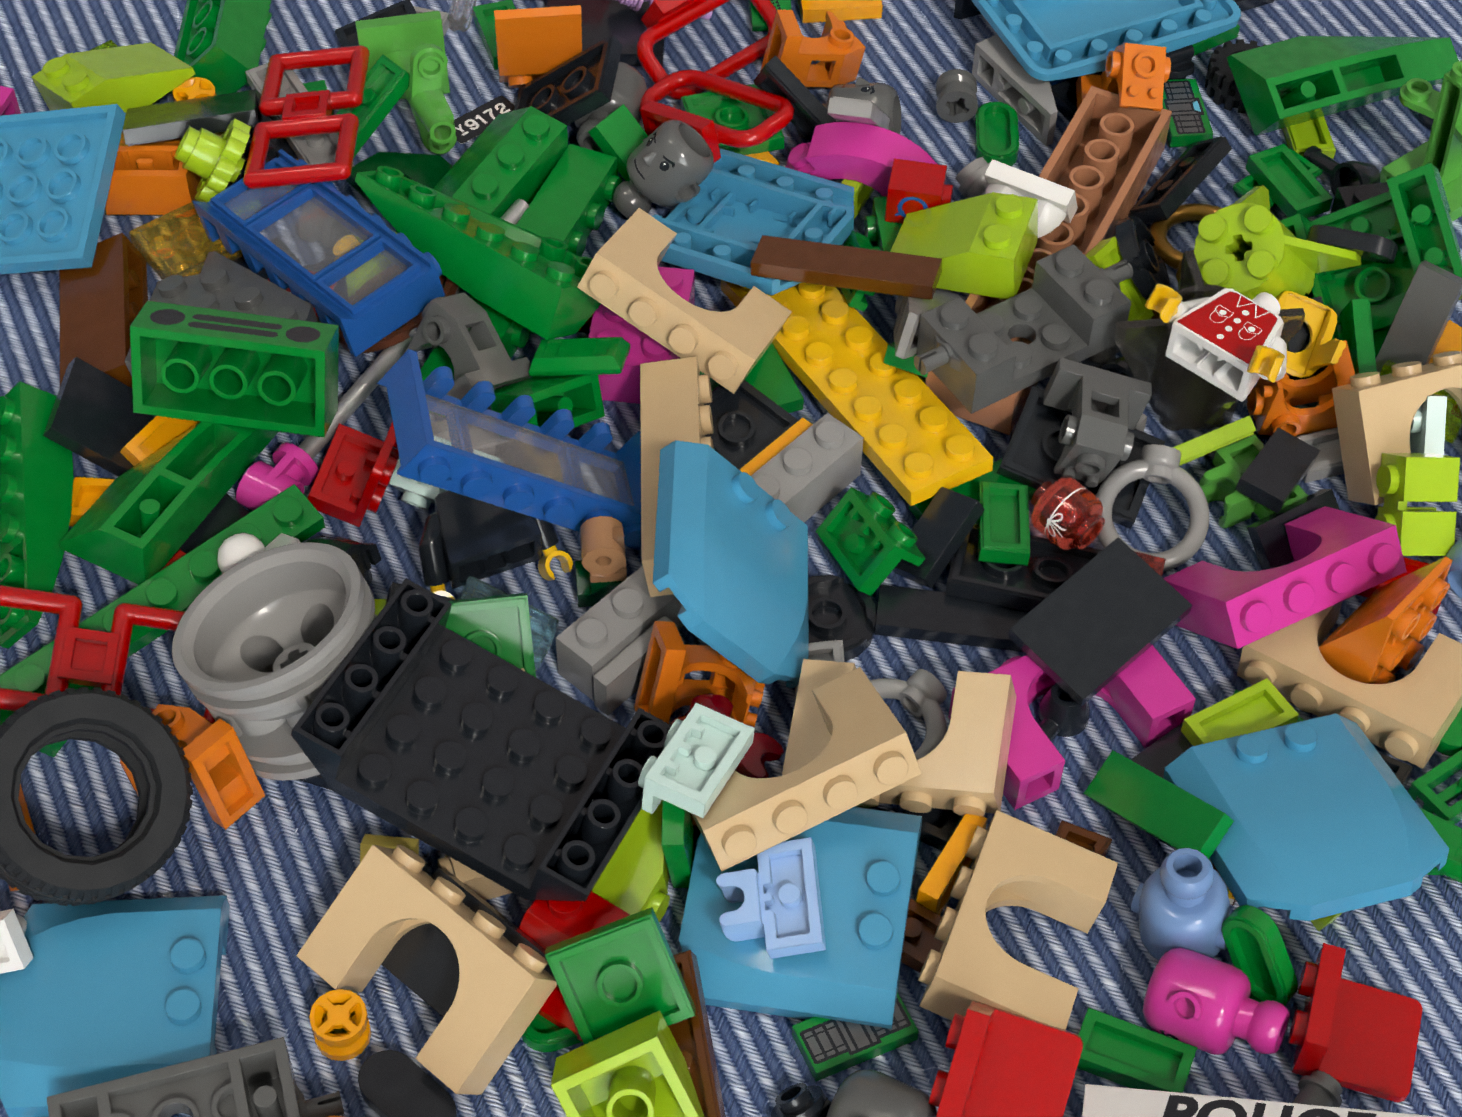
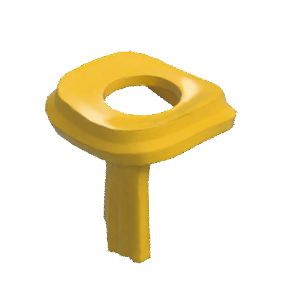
(1321, 348)

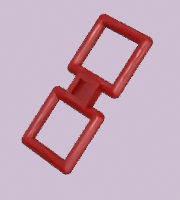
(307, 115)
(84, 654)

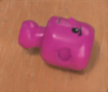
(1210, 1005)

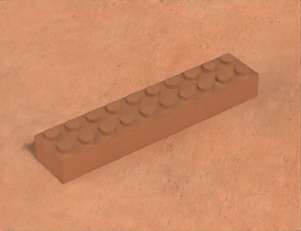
(1107, 162)

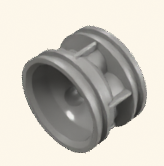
(269, 642)

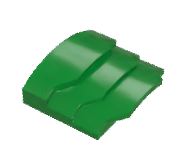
(1411, 215)

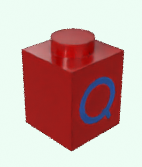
(915, 188)

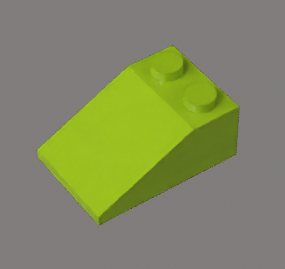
(108, 76)
(980, 240)

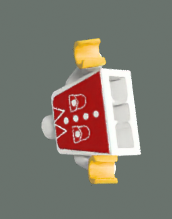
(1224, 337)

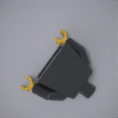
(482, 541)

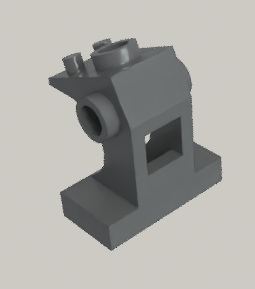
(470, 342)
(1102, 413)

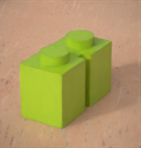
(1419, 479)

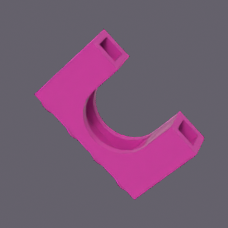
(1333, 560)
(1143, 694)

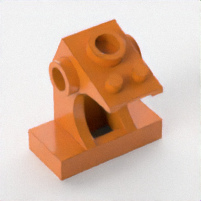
(836, 49)
(1134, 73)
(1274, 402)
(669, 659)
(215, 762)

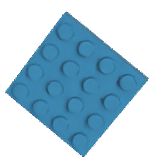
(55, 185)

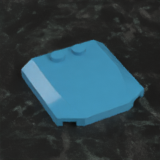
(749, 200)
(732, 562)
(1313, 818)
(865, 897)
(109, 995)

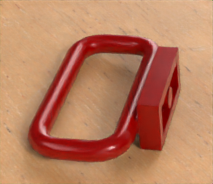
(671, 15)
(656, 113)

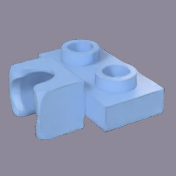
(777, 901)

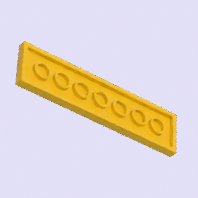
(902, 421)

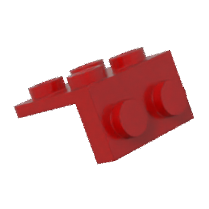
(354, 474)
(1354, 1030)
(1005, 1066)

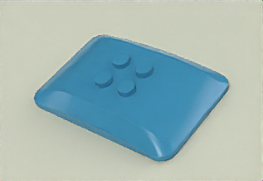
(1076, 35)

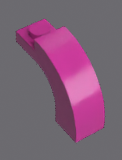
(854, 153)

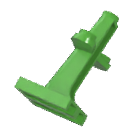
(419, 48)
(1445, 139)

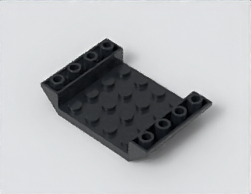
(477, 753)

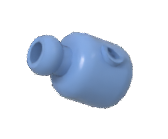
(1182, 905)

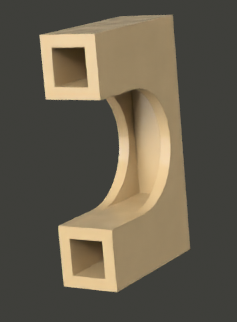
(628, 283)
(1378, 413)
(1396, 716)
(861, 761)
(958, 775)
(1012, 868)
(498, 982)

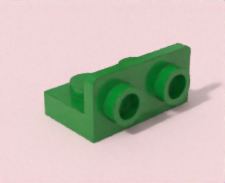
(868, 539)

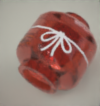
(1067, 513)

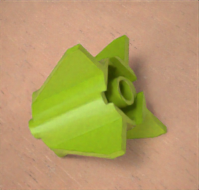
(1256, 253)

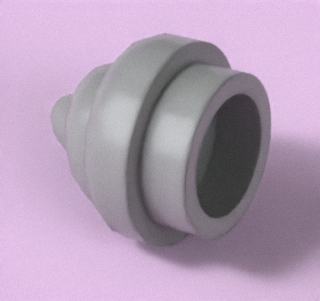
(972, 178)

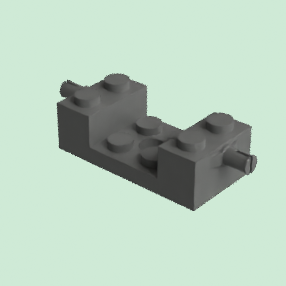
(1064, 315)
(228, 1084)

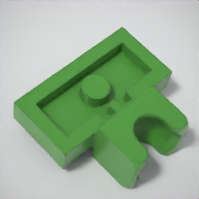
(1222, 480)

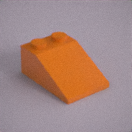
(535, 41)

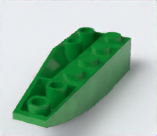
(1331, 74)
(488, 257)
(163, 499)
(33, 502)

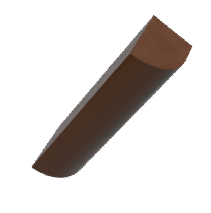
(101, 306)

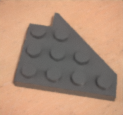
(230, 288)

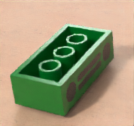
(234, 368)

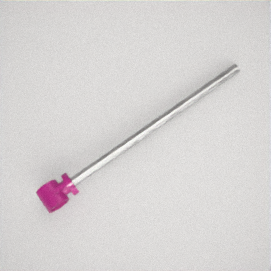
(296, 463)

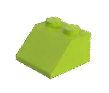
(627, 1075)

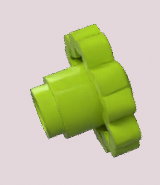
(214, 157)

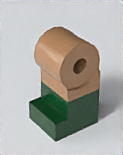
(602, 559)

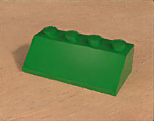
(223, 40)
(507, 161)

